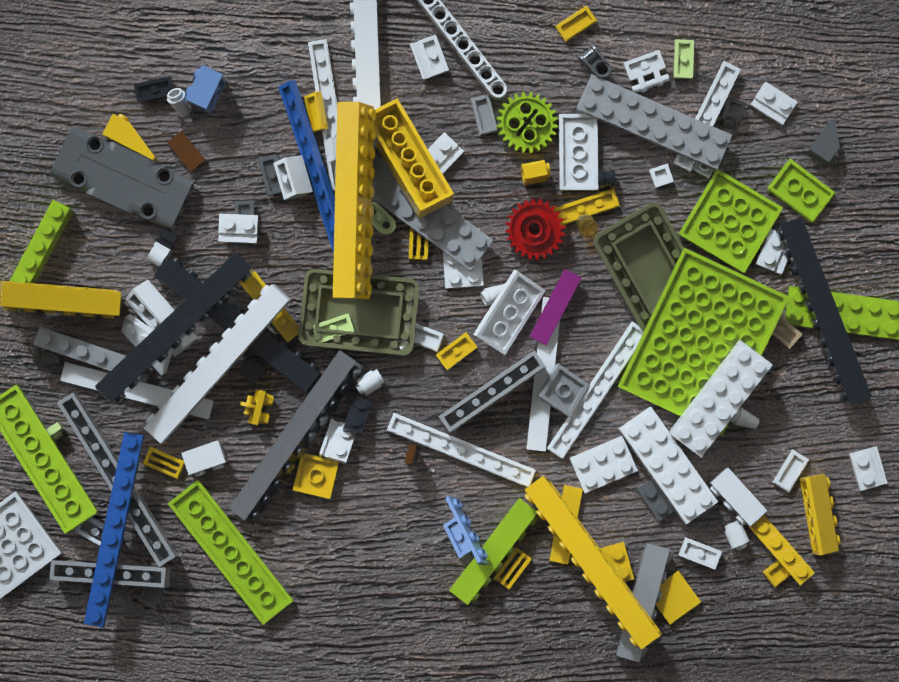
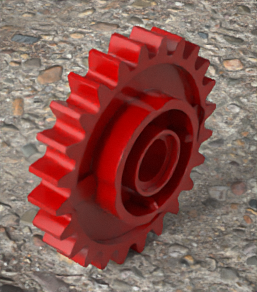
(549, 224)

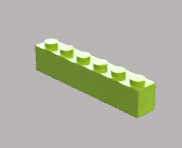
(42, 244)
(497, 546)

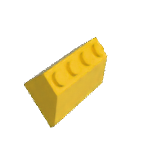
(819, 514)

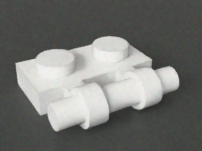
(644, 66)

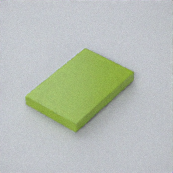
(801, 191)

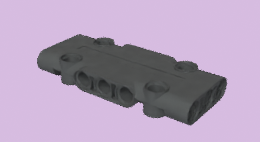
(122, 178)

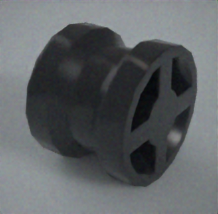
(606, 178)

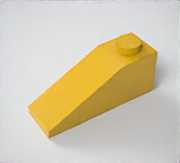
(125, 134)

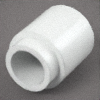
(369, 382)
(736, 535)

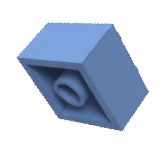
(205, 89)

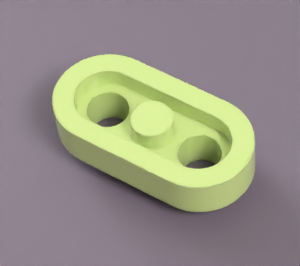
(381, 217)

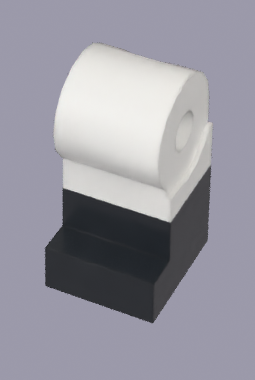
(163, 247)

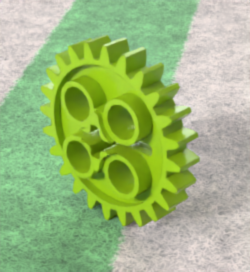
(513, 112)

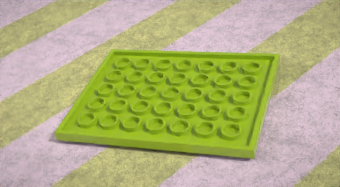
(695, 329)

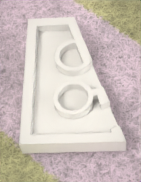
(138, 331)

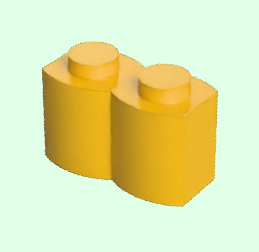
(535, 172)

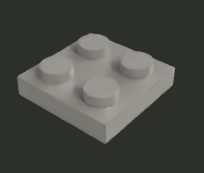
(563, 390)

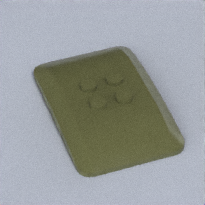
(640, 258)
(380, 323)

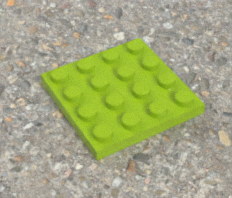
(730, 221)

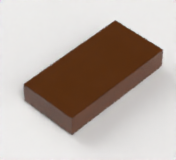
(186, 151)
(410, 454)

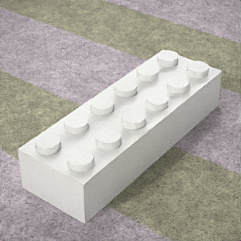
(720, 398)
(667, 465)

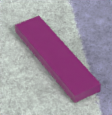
(555, 307)

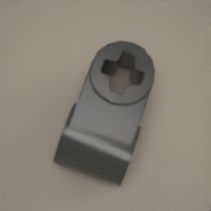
(592, 60)

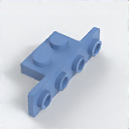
(461, 534)

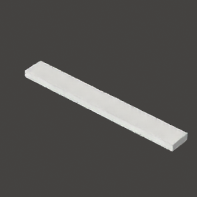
(324, 82)
(596, 391)
(143, 392)
(540, 409)
(461, 450)

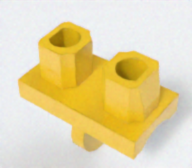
(260, 398)

